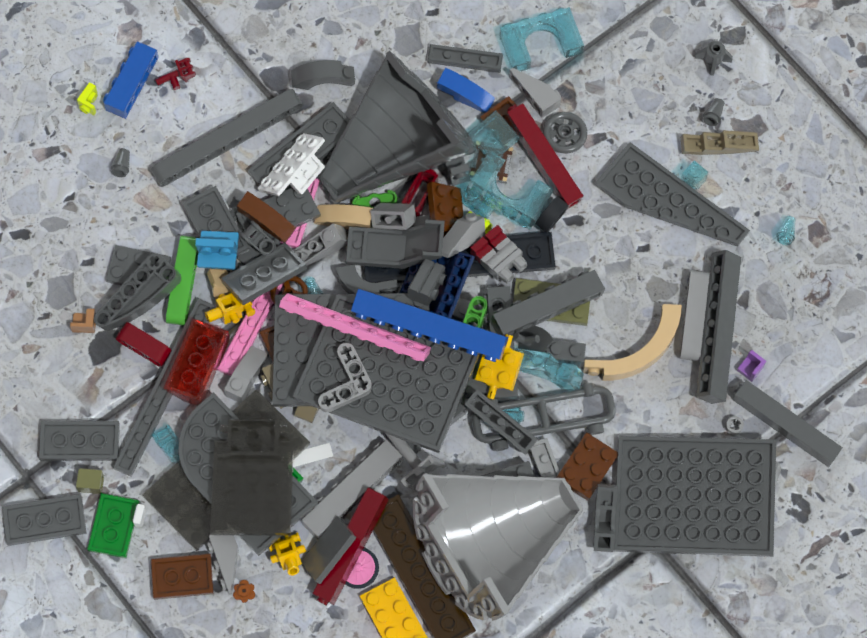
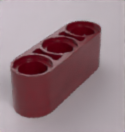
(143, 344)

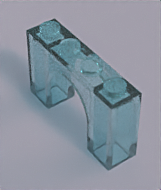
(559, 23)
(484, 188)

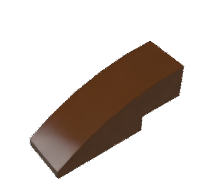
(265, 217)

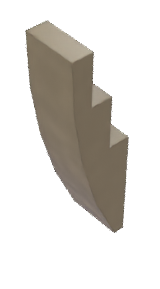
(719, 143)

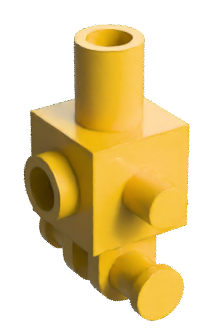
(229, 309)
(288, 553)

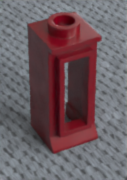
(427, 177)

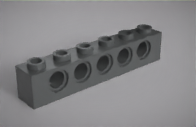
(502, 297)

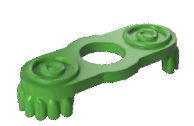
(389, 197)

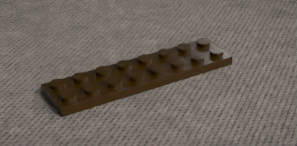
(399, 540)

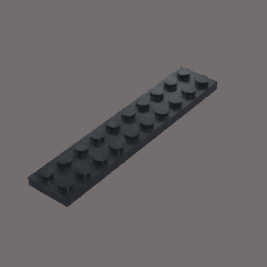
(536, 250)

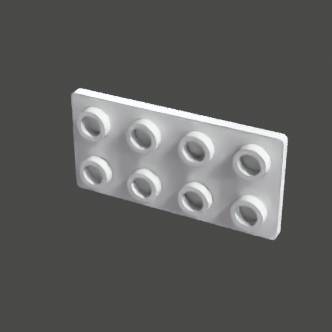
(297, 167)

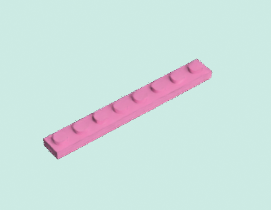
(355, 327)

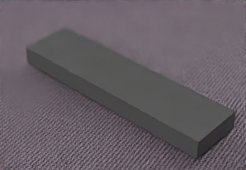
(465, 58)

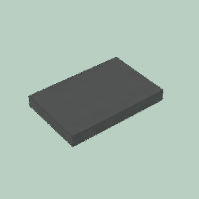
(328, 549)

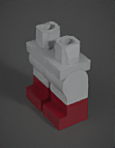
(498, 254)

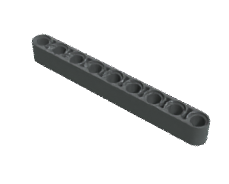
(226, 137)

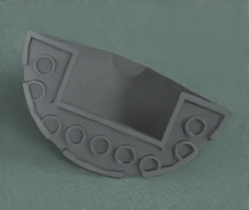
(393, 135)

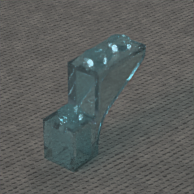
(547, 367)

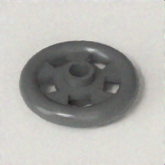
(577, 123)

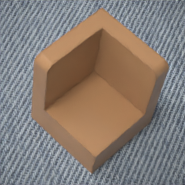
(84, 322)

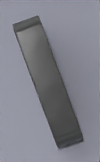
(145, 294)

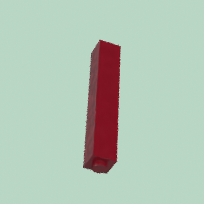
(543, 155)
(361, 525)

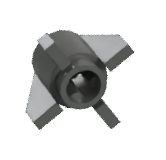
(714, 55)

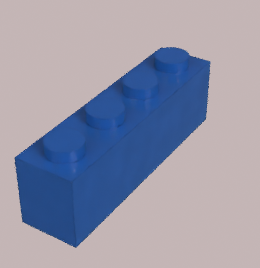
(130, 80)

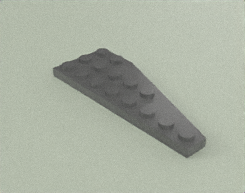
(653, 190)

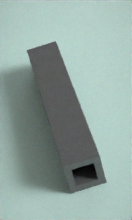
(786, 423)

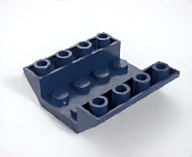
(457, 270)

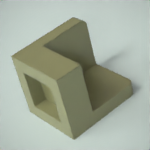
(90, 481)

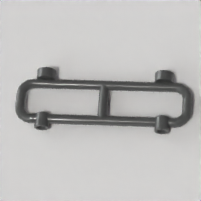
(594, 425)

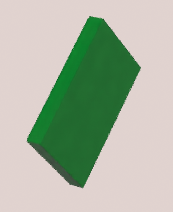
(113, 526)

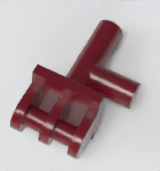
(172, 76)

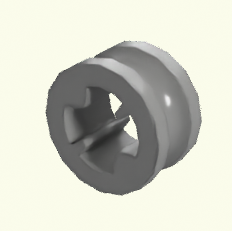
(732, 431)

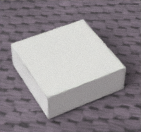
(139, 516)

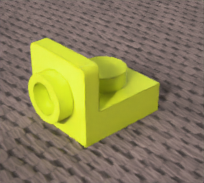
(86, 98)

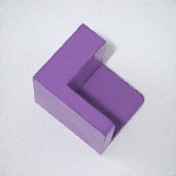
(751, 366)

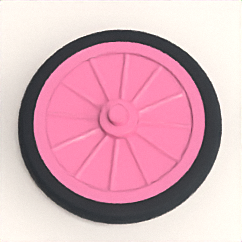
(364, 570)

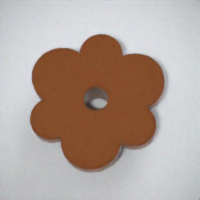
(244, 596)

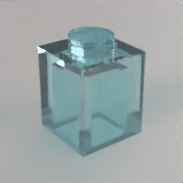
(695, 175)

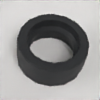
(552, 214)

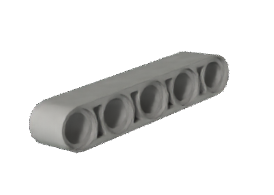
(694, 315)

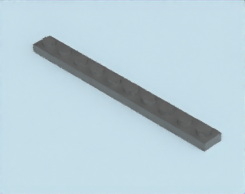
(156, 402)

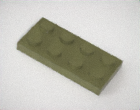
(525, 288)

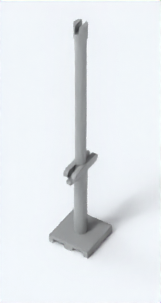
(419, 467)

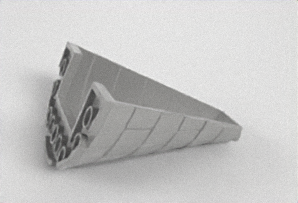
(490, 534)

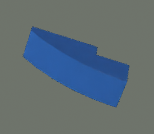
(465, 91)

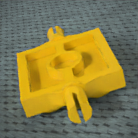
(501, 373)

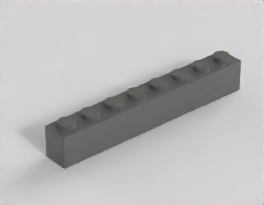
(718, 327)

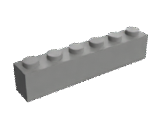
(352, 488)

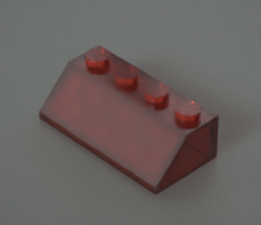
(197, 362)

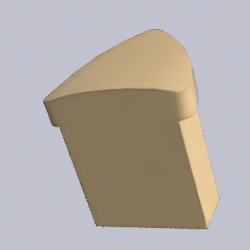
(216, 282)

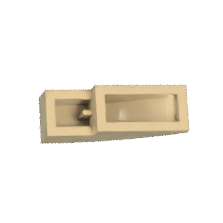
(344, 216)

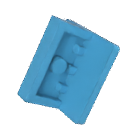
(217, 249)

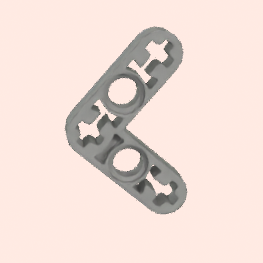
(352, 385)

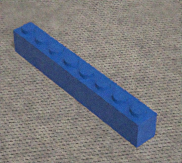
(430, 324)

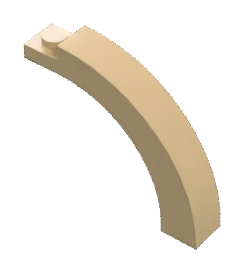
(643, 358)

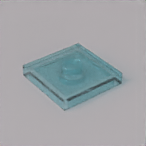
(494, 135)

